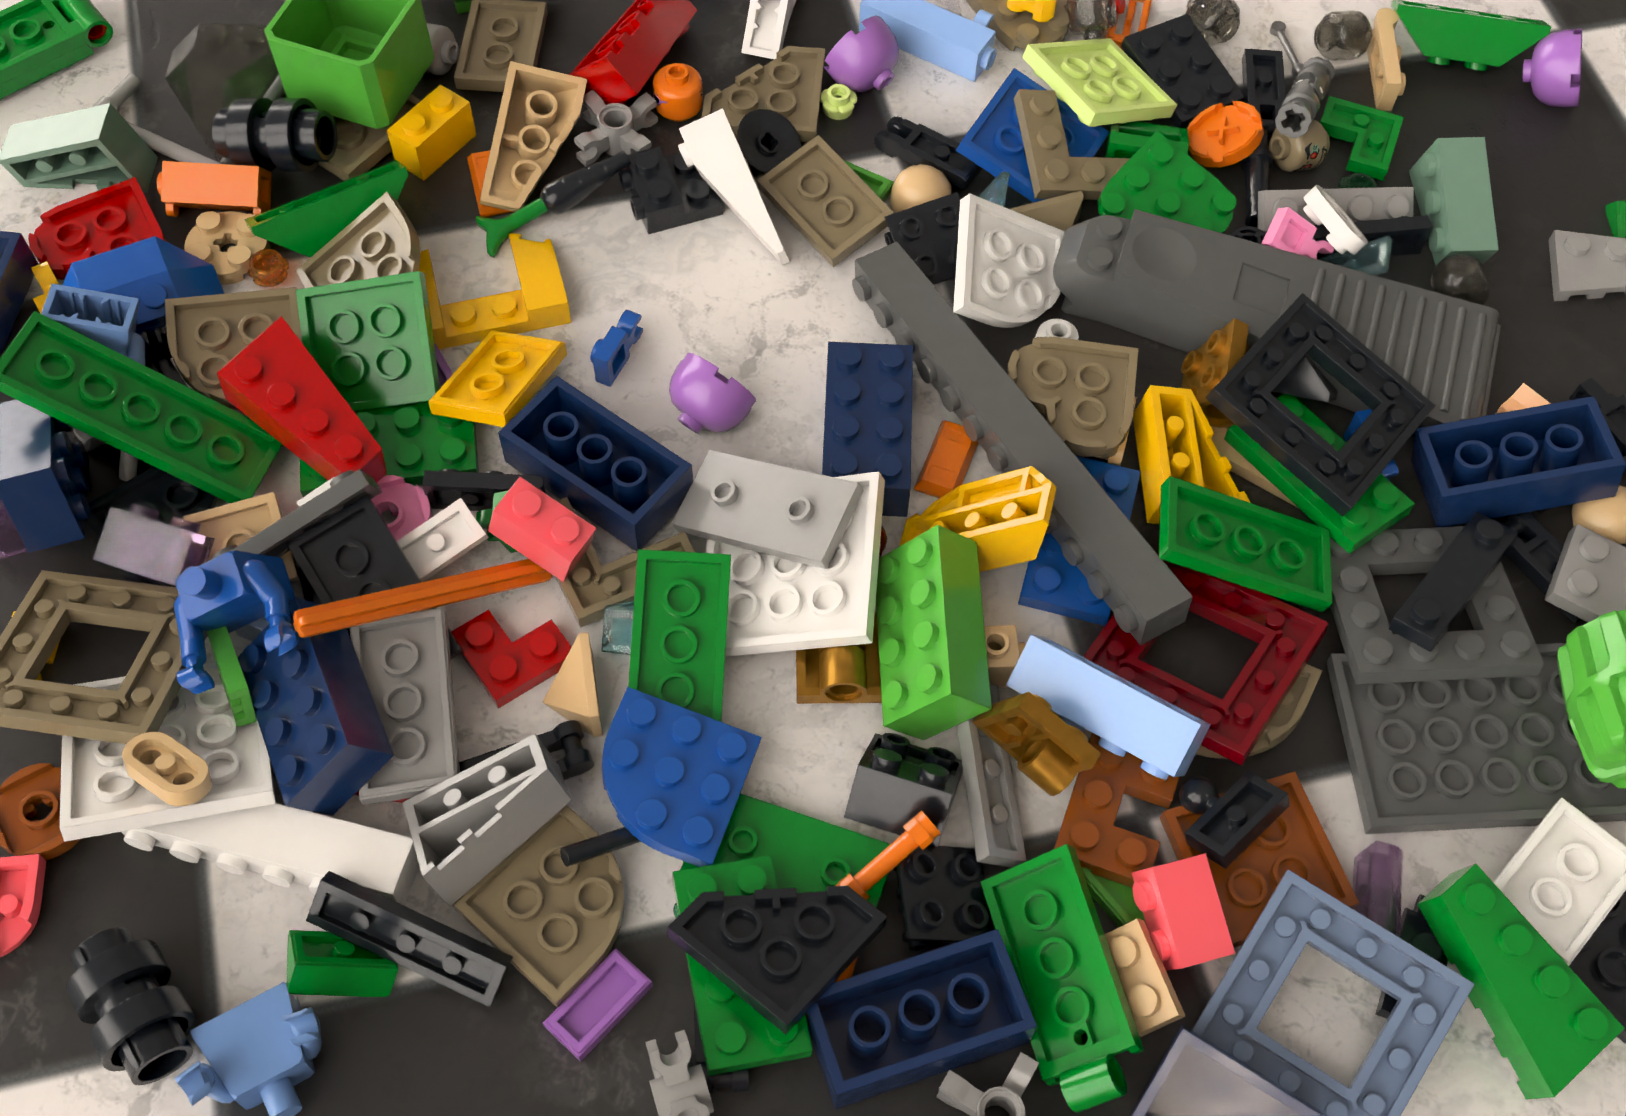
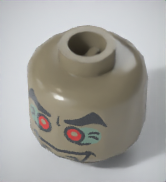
(1300, 152)

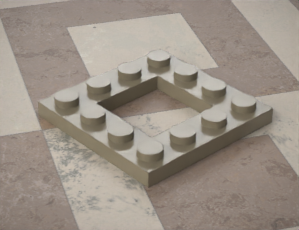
(82, 710)

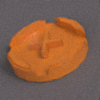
(1224, 134)

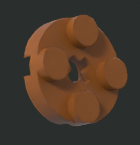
(18, 804)

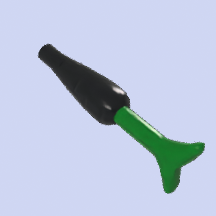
(554, 197)

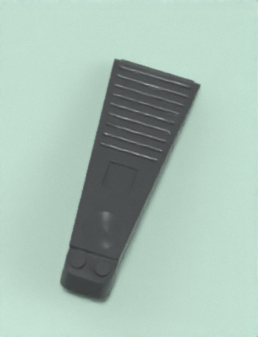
(1188, 281)

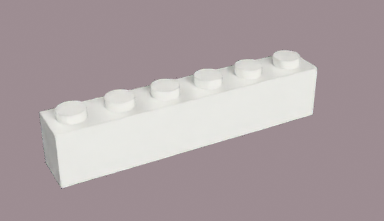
(289, 848)

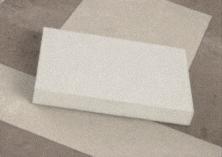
(1566, 878)

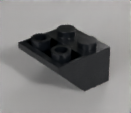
(900, 781)

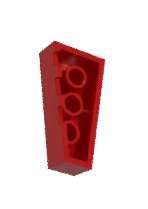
(634, 48)
(298, 404)

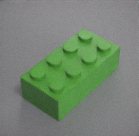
(931, 634)

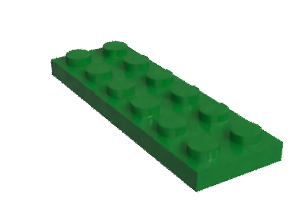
(136, 409)

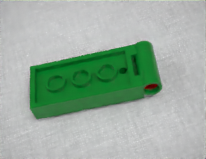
(45, 38)

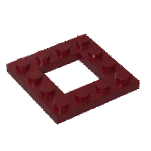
(1239, 719)

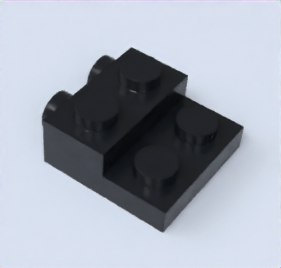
(667, 191)

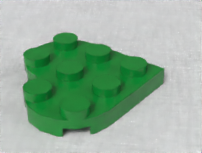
(1169, 185)

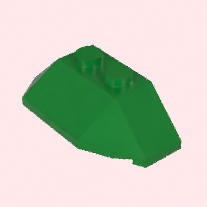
(1467, 34)
(318, 217)

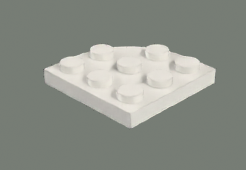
(1003, 264)

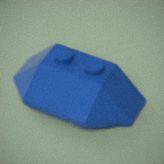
(146, 271)

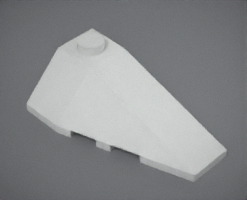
(720, 162)

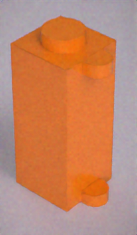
(214, 187)

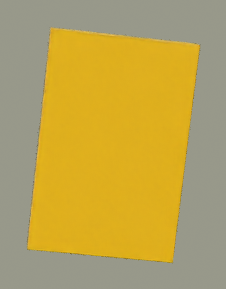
(498, 378)

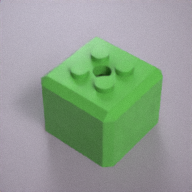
(351, 55)

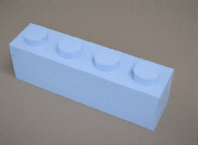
(1110, 707)

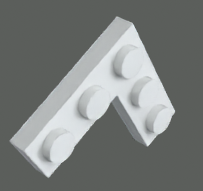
(436, 540)

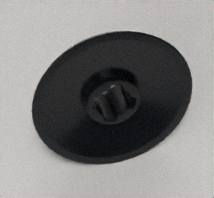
(774, 132)

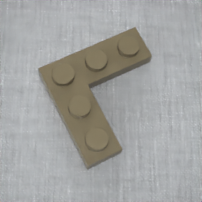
(1047, 152)
(595, 586)

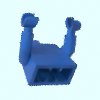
(231, 594)

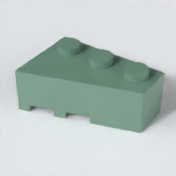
(77, 147)
(1457, 196)

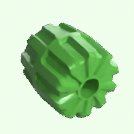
(1595, 693)

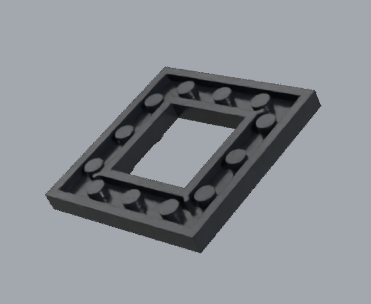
(1332, 474)

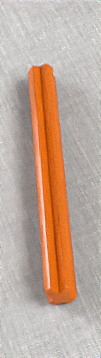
(417, 597)

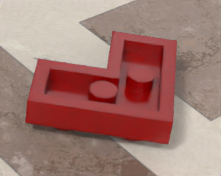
(510, 667)

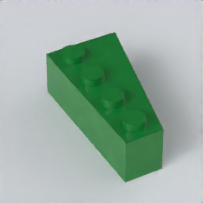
(1525, 990)

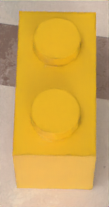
(432, 132)

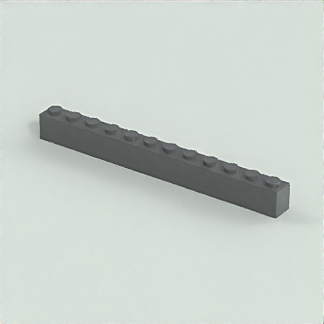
(1015, 435)

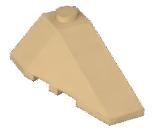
(530, 128)

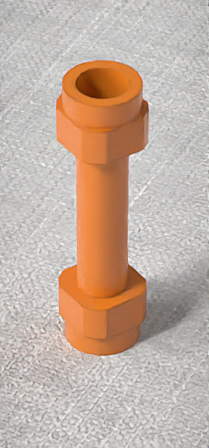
(919, 833)

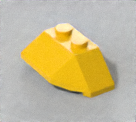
(1000, 513)

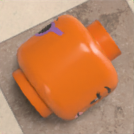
(678, 91)

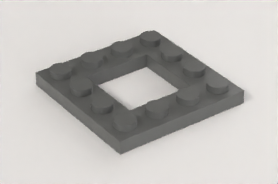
(1495, 648)

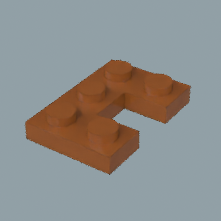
(1093, 810)

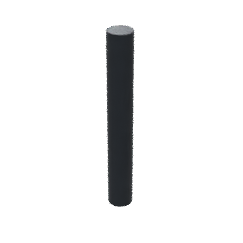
(597, 846)

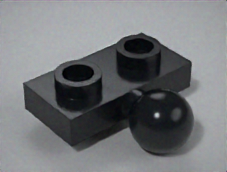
(1231, 820)

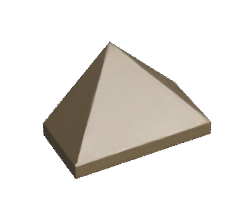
(575, 688)

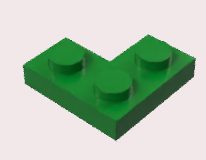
(1369, 129)

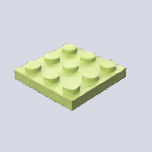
(1099, 81)

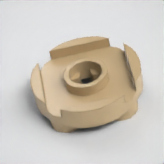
(217, 230)

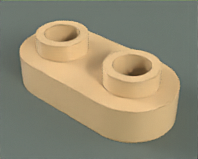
(167, 768)

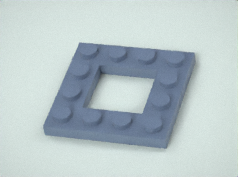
(1425, 1009)

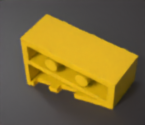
(1177, 442)

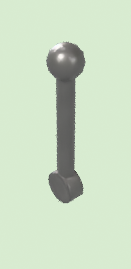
(1278, 29)

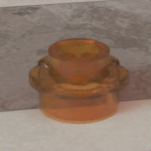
(268, 268)

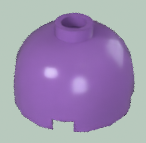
(864, 58)
(1556, 68)
(707, 396)

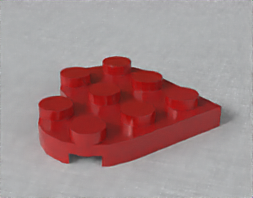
(93, 226)

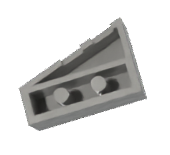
(483, 815)

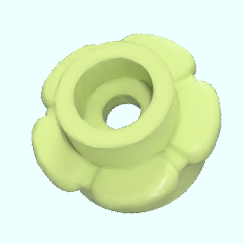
(838, 101)

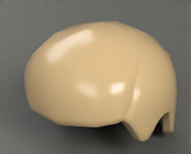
(917, 186)
(1604, 516)

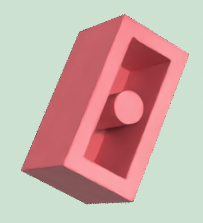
(541, 529)
(1183, 912)

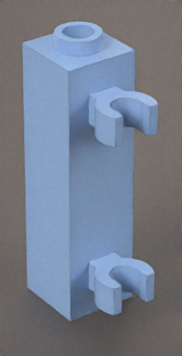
(937, 34)

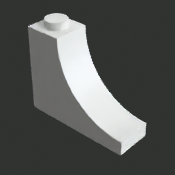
(766, 27)

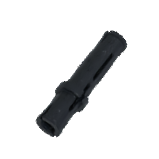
(1256, 176)

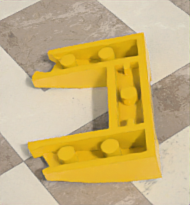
(535, 306)

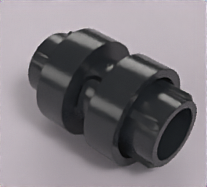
(275, 134)
(135, 1015)

